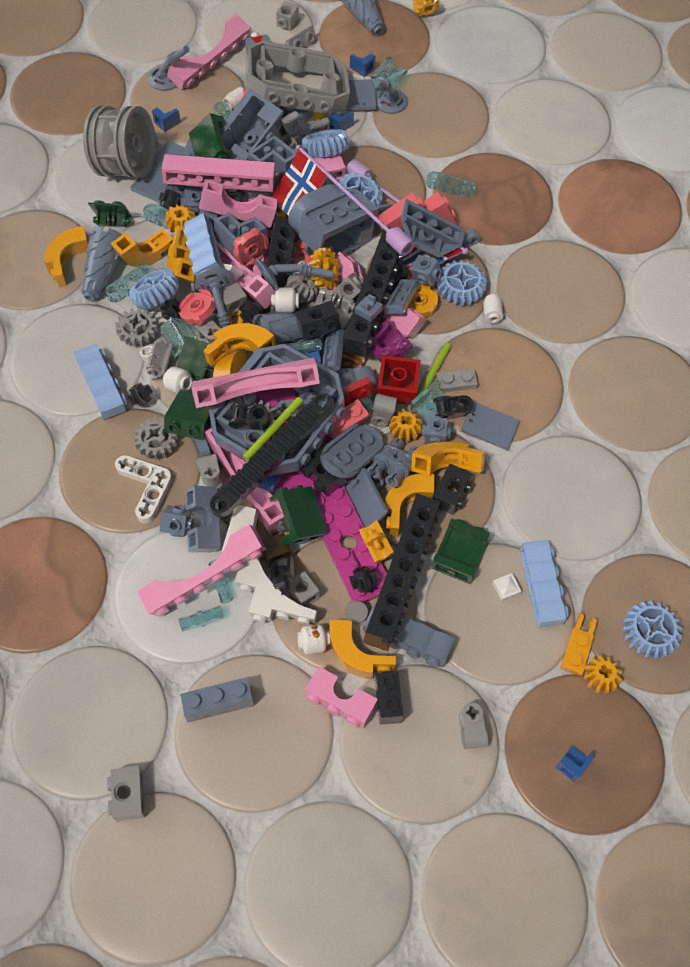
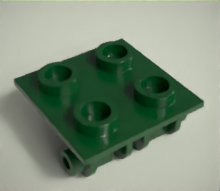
(105, 211)
(193, 359)

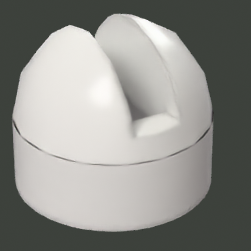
(145, 353)

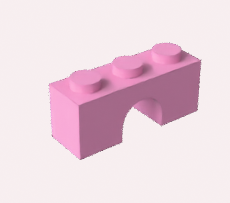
(355, 709)

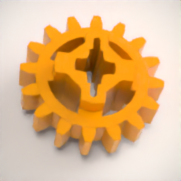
(325, 259)

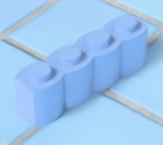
(202, 244)
(100, 381)
(543, 584)

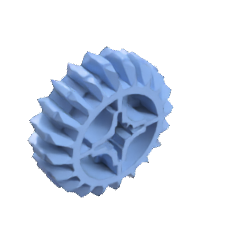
(326, 143)
(364, 185)
(461, 283)
(154, 288)
(636, 621)

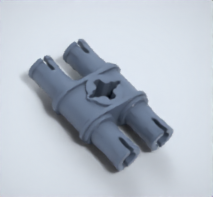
(392, 461)

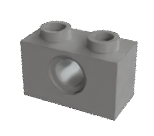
(133, 806)

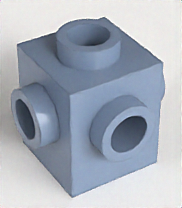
(191, 198)
(426, 270)
(435, 430)
(176, 520)

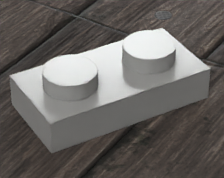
(457, 380)

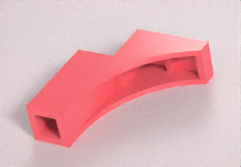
(435, 204)

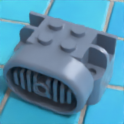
(250, 125)
(332, 220)

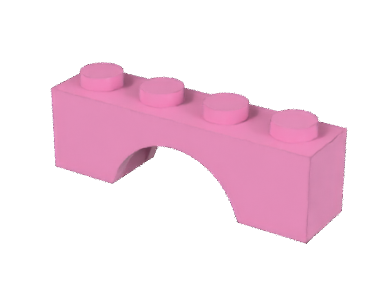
(216, 200)

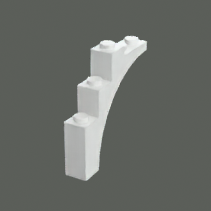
(251, 577)

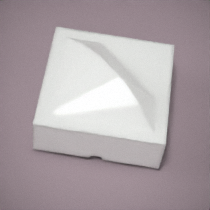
(506, 587)

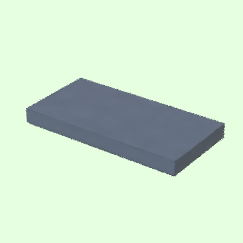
(152, 184)

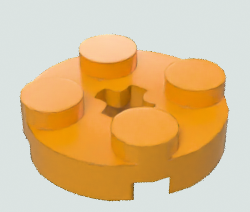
(429, 300)

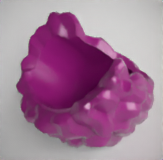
(389, 342)

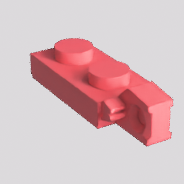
(354, 414)

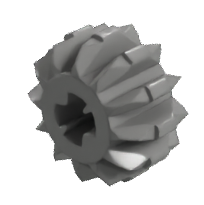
(303, 286)

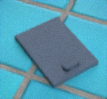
(361, 95)
(490, 426)
(366, 498)

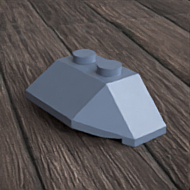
(430, 231)

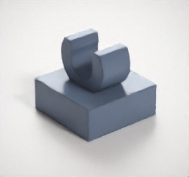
(368, 308)

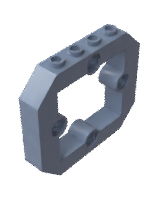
(239, 441)

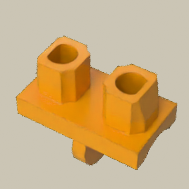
(376, 542)

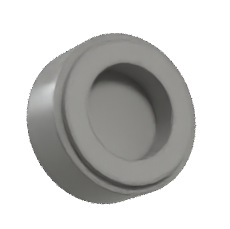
(356, 611)

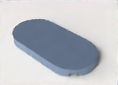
(351, 450)

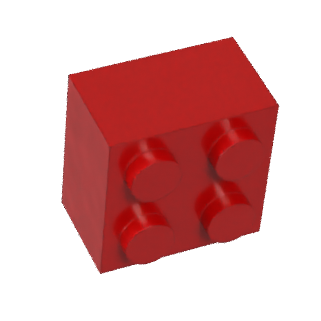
(399, 378)

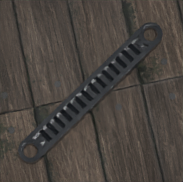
(272, 455)

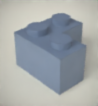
(274, 151)
(228, 229)

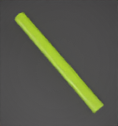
(435, 367)
(273, 428)

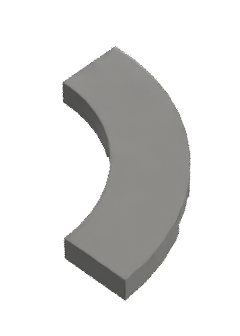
(300, 128)

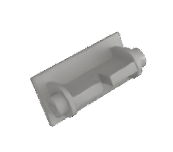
(303, 38)
(158, 365)

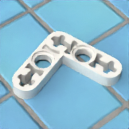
(152, 482)

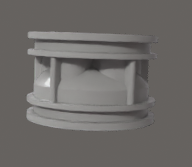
(119, 141)

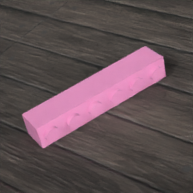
(229, 172)

